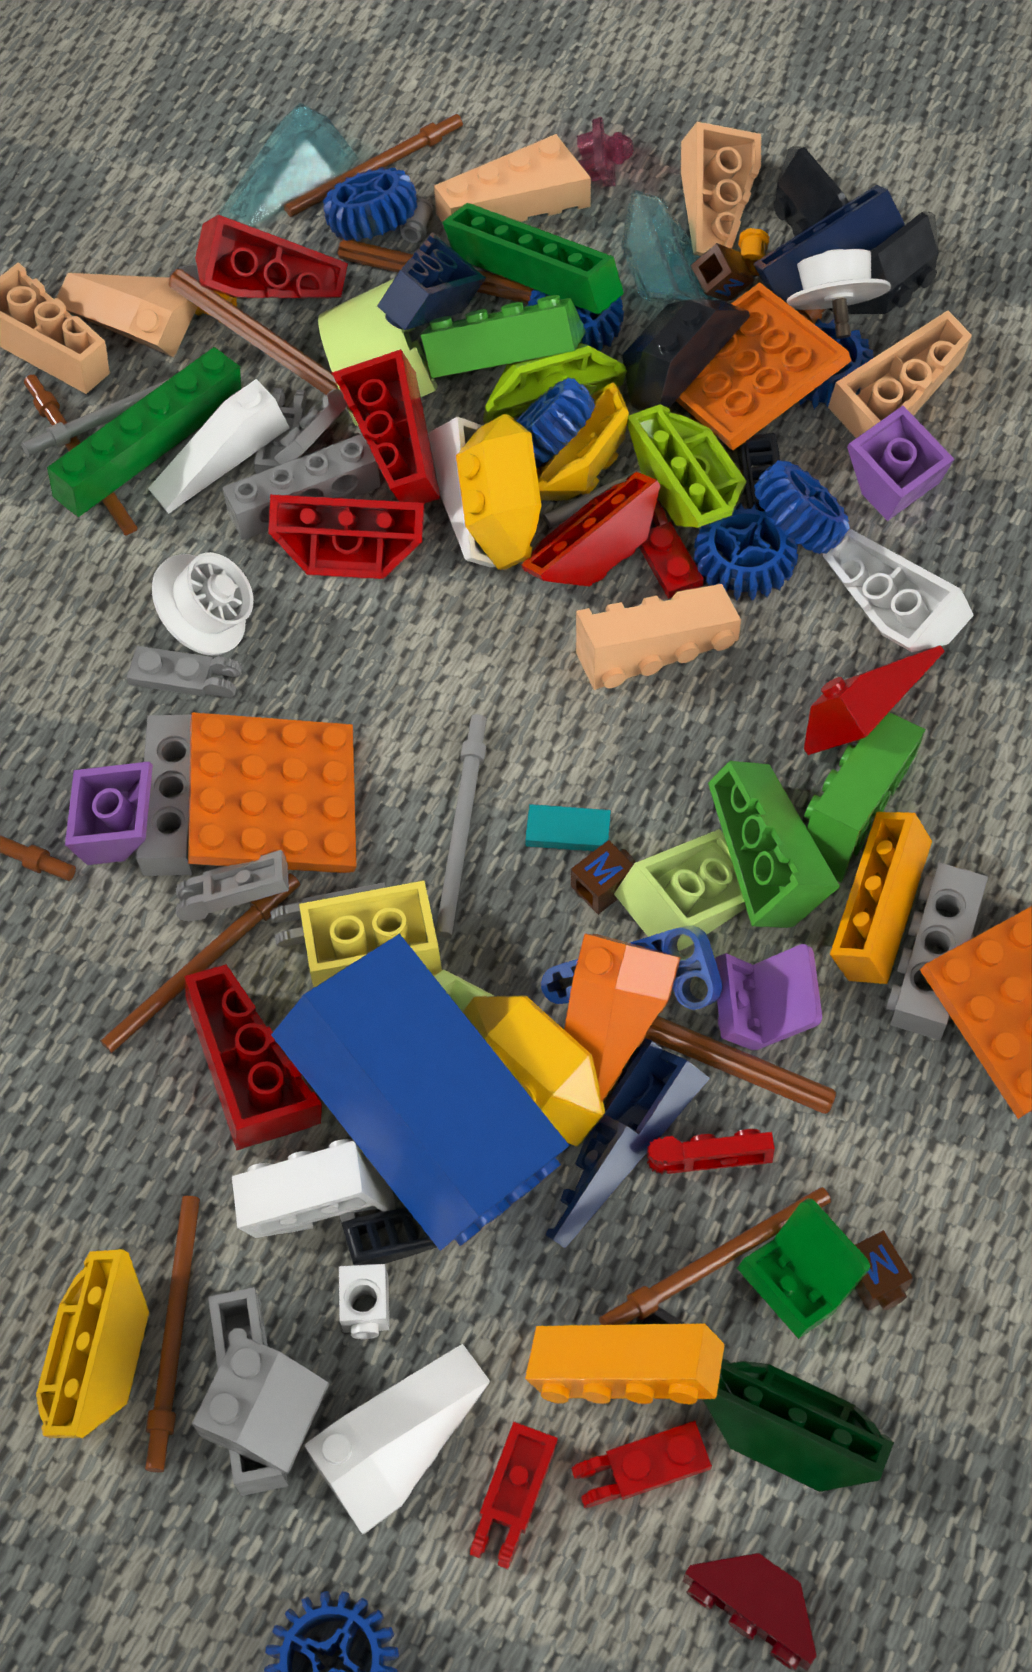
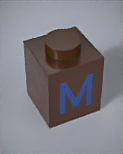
(722, 272)
(600, 875)
(887, 1276)

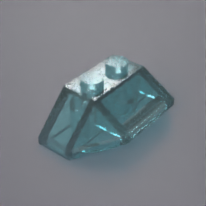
(659, 252)

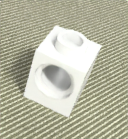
(361, 1281)

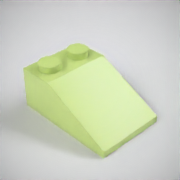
(683, 888)

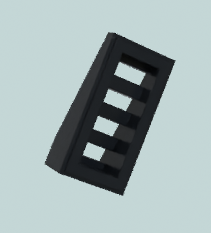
(757, 450)
(382, 1255)

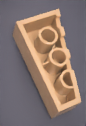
(47, 334)

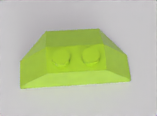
(528, 379)
(690, 464)

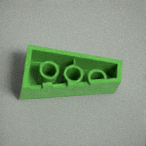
(860, 789)
(769, 846)

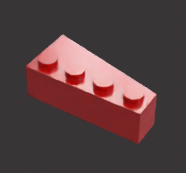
(392, 420)
(251, 1073)

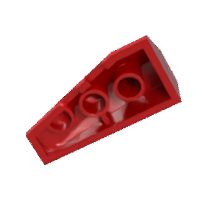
(261, 265)
(858, 704)

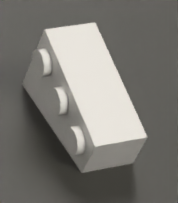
(308, 1189)

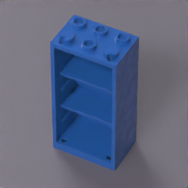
(420, 1092)

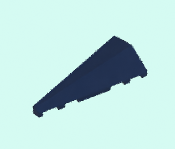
(640, 1109)

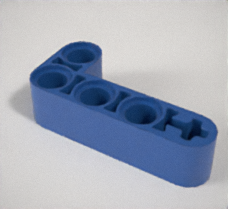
(700, 964)

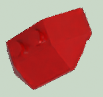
(346, 534)
(597, 534)

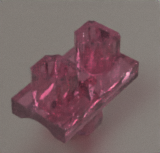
(604, 152)

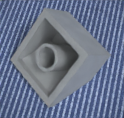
(260, 1404)

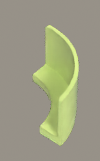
(361, 332)

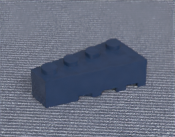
(430, 286)

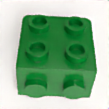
(806, 1269)

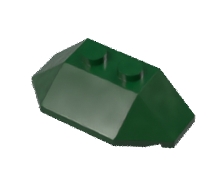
(797, 1427)

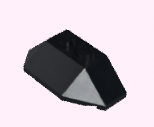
(805, 191)
(906, 262)
(678, 349)

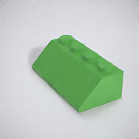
(502, 337)

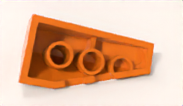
(616, 1000)

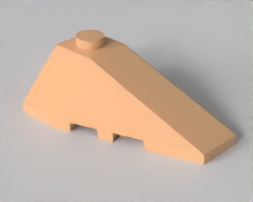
(717, 181)
(131, 306)

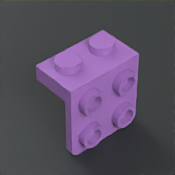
(768, 998)

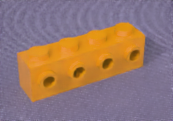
(881, 897)
(626, 1362)

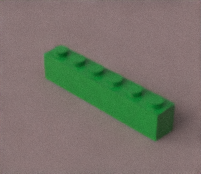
(534, 257)
(143, 432)

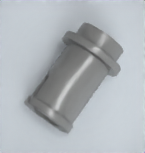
(415, 228)

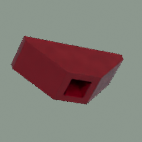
(760, 1603)

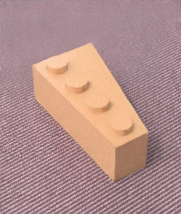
(520, 184)
(900, 375)
(654, 634)

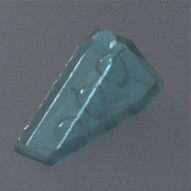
(294, 160)

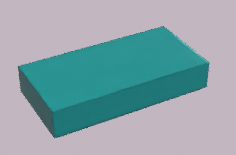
(567, 827)

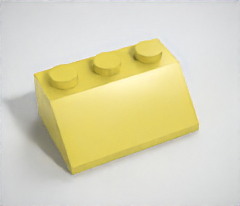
(355, 924)

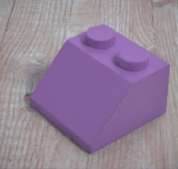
(897, 462)
(108, 812)

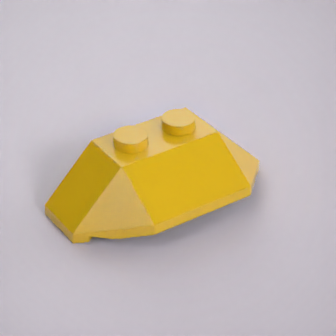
(592, 450)
(500, 490)
(543, 1060)
(93, 1347)

